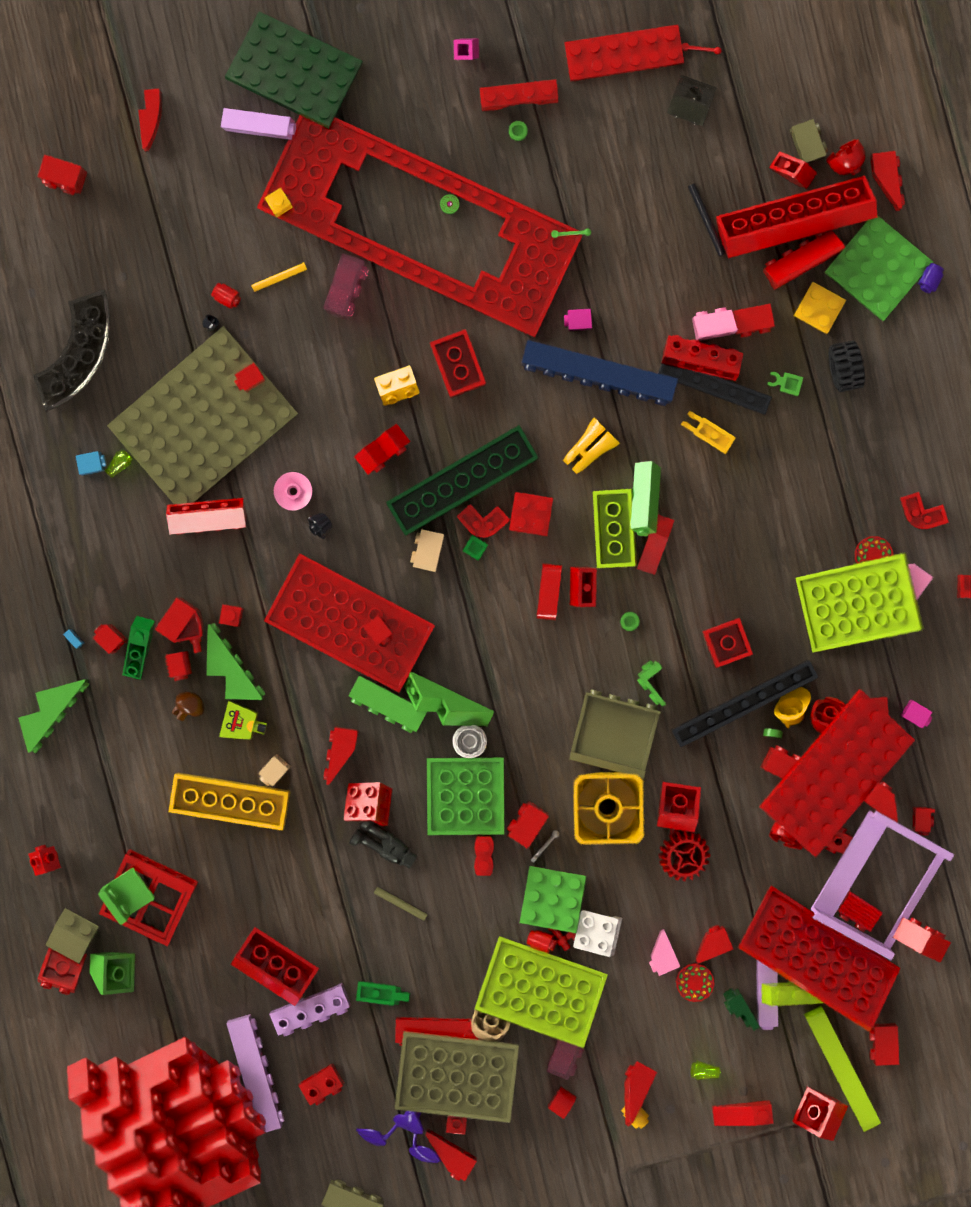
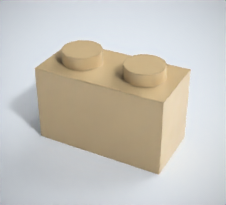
(428, 550)
(274, 770)

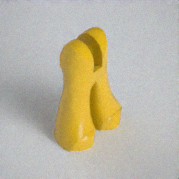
(605, 444)

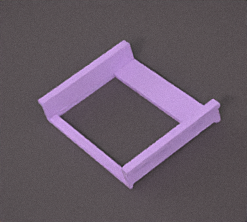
(849, 868)

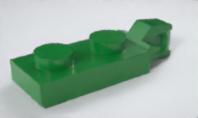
(380, 993)

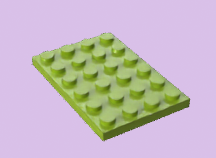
(859, 603)
(541, 992)

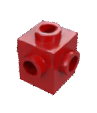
(841, 843)
(44, 859)

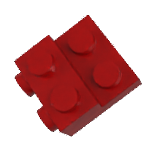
(60, 972)

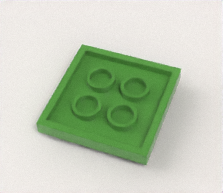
(553, 899)

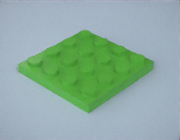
(878, 267)
(465, 796)

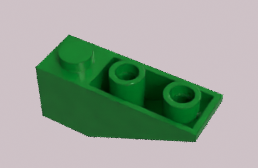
(138, 647)

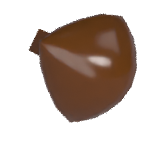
(188, 704)

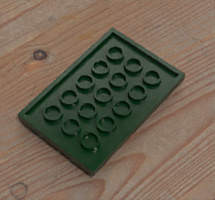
(293, 70)

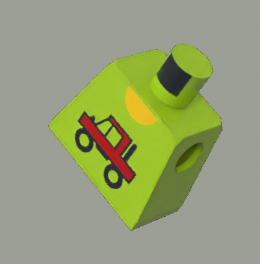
(241, 722)

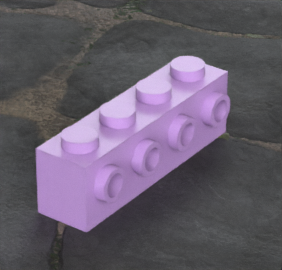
(310, 1009)

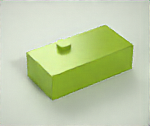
(612, 529)

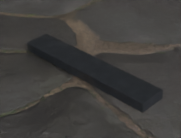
(719, 388)

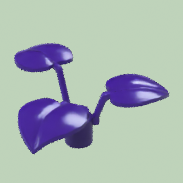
(410, 1122)

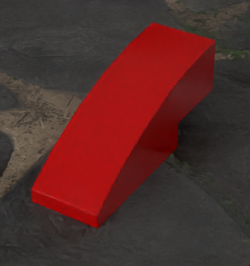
(150, 117)

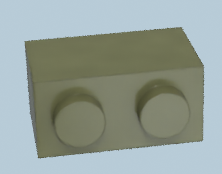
(808, 141)

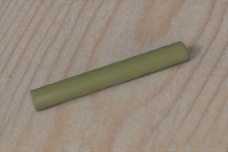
(400, 903)

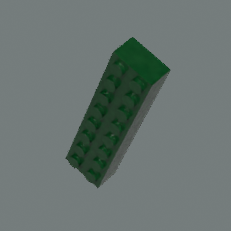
(462, 480)

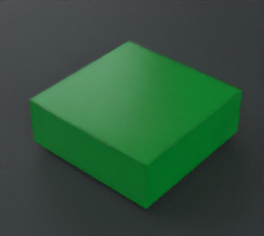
(475, 547)

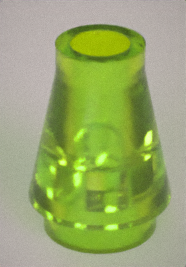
(119, 462)
(704, 1071)

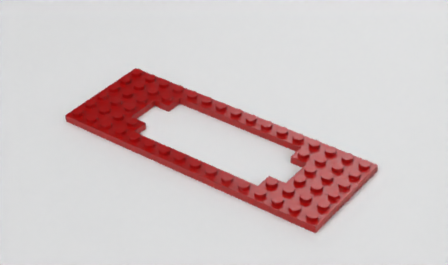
(529, 276)

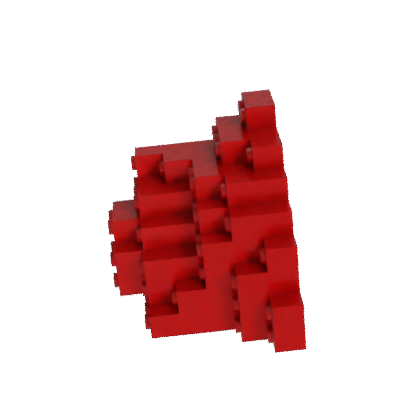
(169, 1126)

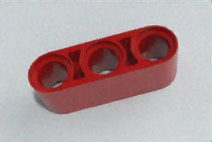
(549, 591)

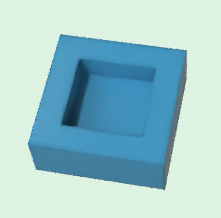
(73, 638)

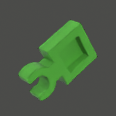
(788, 383)

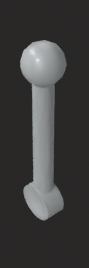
(555, 834)

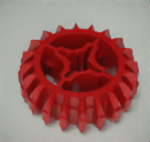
(676, 869)

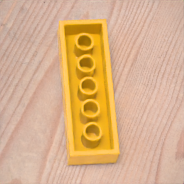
(229, 801)

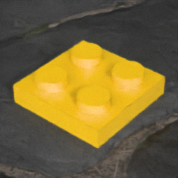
(819, 308)

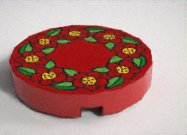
(872, 549)
(695, 982)

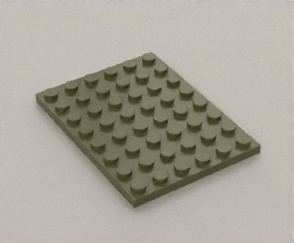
(198, 421)

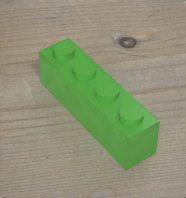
(387, 703)

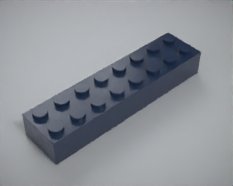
(599, 372)

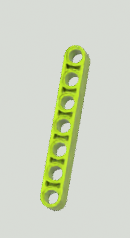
(842, 1068)

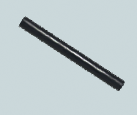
(706, 219)

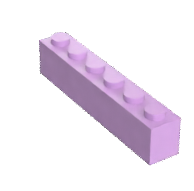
(254, 1071)

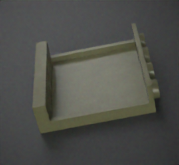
(614, 733)

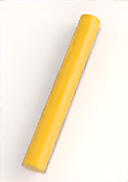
(279, 277)

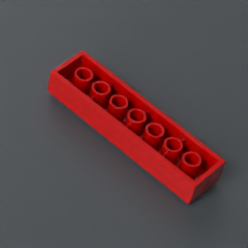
(797, 216)

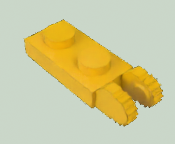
(710, 433)

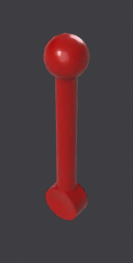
(685, 46)

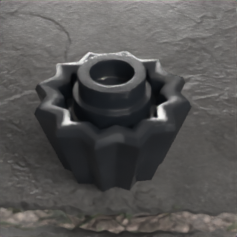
(320, 525)

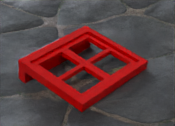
(161, 874)

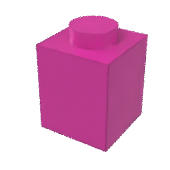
(466, 48)
(578, 320)
(917, 714)

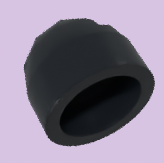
(210, 322)

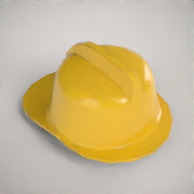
(792, 706)

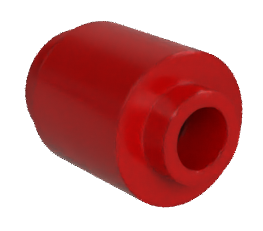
(226, 295)
(541, 941)

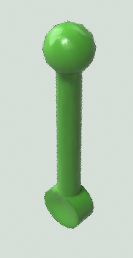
(555, 233)

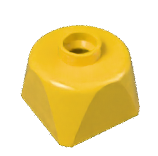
(620, 826)

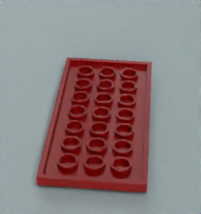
(332, 615)
(837, 773)
(819, 958)

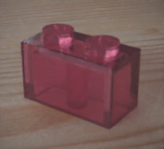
(563, 1059)

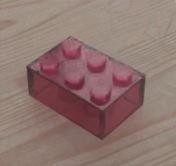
(345, 287)

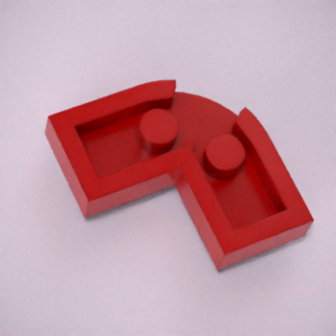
(918, 516)
(482, 526)

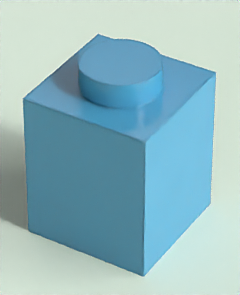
(90, 463)

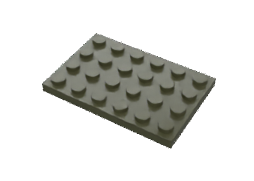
(456, 1076)

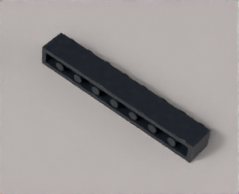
(744, 703)

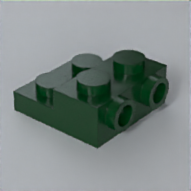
(736, 1005)

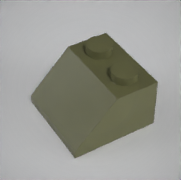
(72, 935)

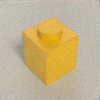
(278, 202)

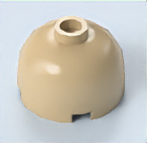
(488, 1027)

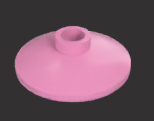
(285, 484)

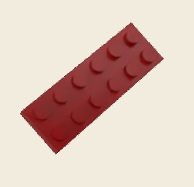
(624, 52)

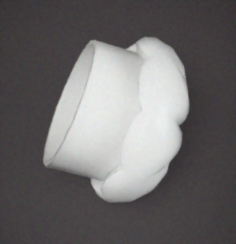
(469, 741)

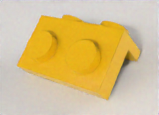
(397, 385)

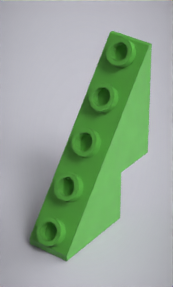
(224, 663)
(450, 706)
(52, 707)

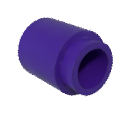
(931, 278)

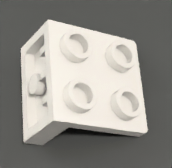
(597, 933)

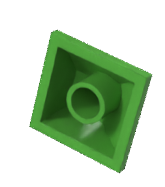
(113, 972)

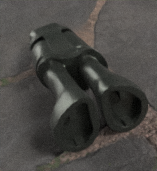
(391, 848)

